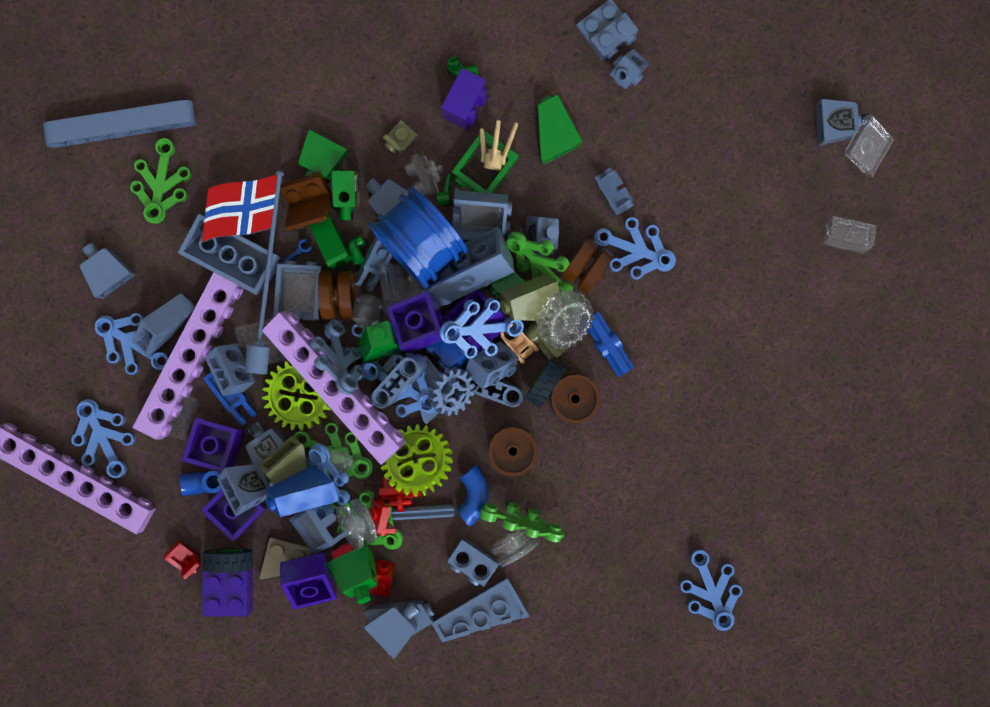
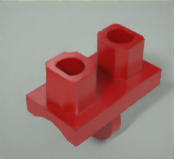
(388, 492)

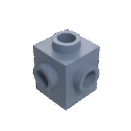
(629, 69)

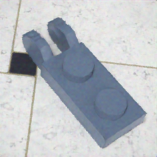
(376, 254)

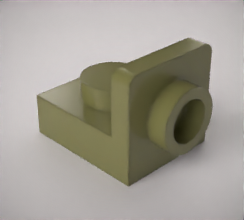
(399, 138)

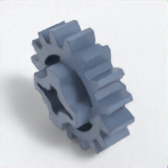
(451, 391)

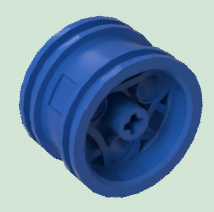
(418, 237)

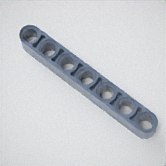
(119, 123)

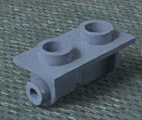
(618, 199)

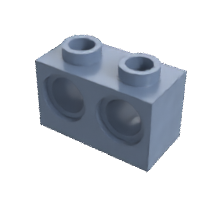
(228, 369)
(491, 369)
(476, 557)

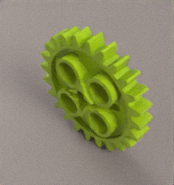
(295, 414)
(420, 478)

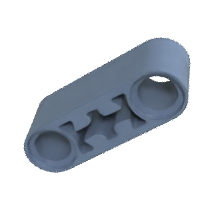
(402, 369)
(495, 396)

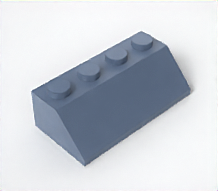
(229, 257)
(484, 263)

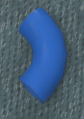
(199, 483)
(476, 495)

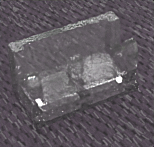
(850, 235)

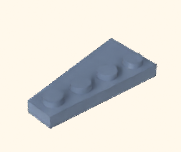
(487, 609)

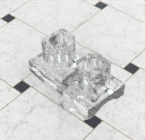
(427, 174)

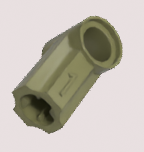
(549, 352)

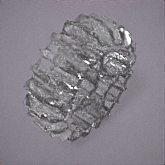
(564, 319)

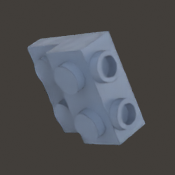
(607, 30)

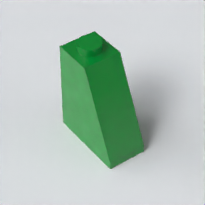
(555, 130)
(331, 243)
(378, 342)

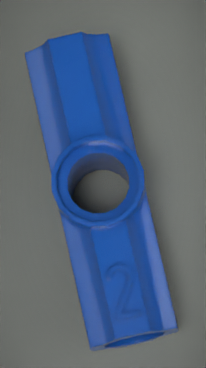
(609, 345)

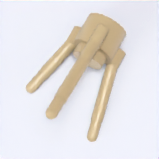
(494, 159)

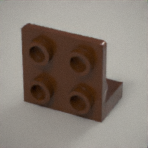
(307, 200)

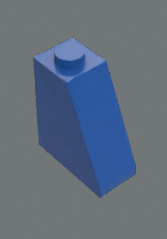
(301, 492)

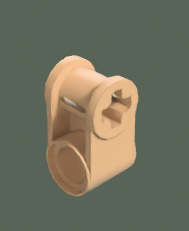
(518, 344)

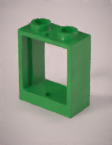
(462, 180)

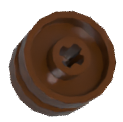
(589, 267)
(336, 294)
(588, 399)
(524, 457)

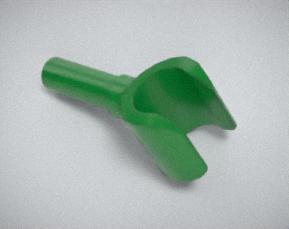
(443, 197)

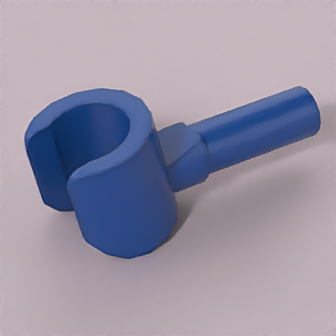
(299, 251)

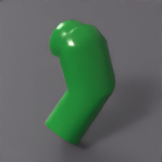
(455, 67)
(354, 251)

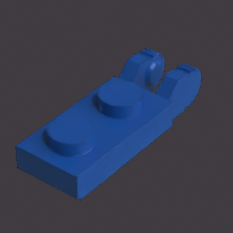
(232, 401)

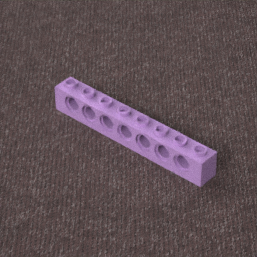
(322, 383)
(147, 420)
(77, 488)

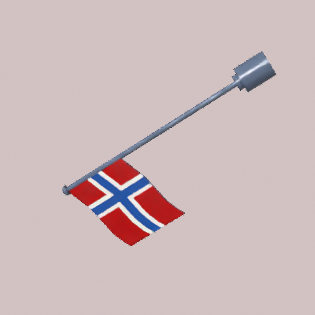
(244, 210)

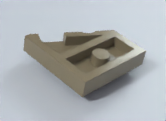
(280, 551)

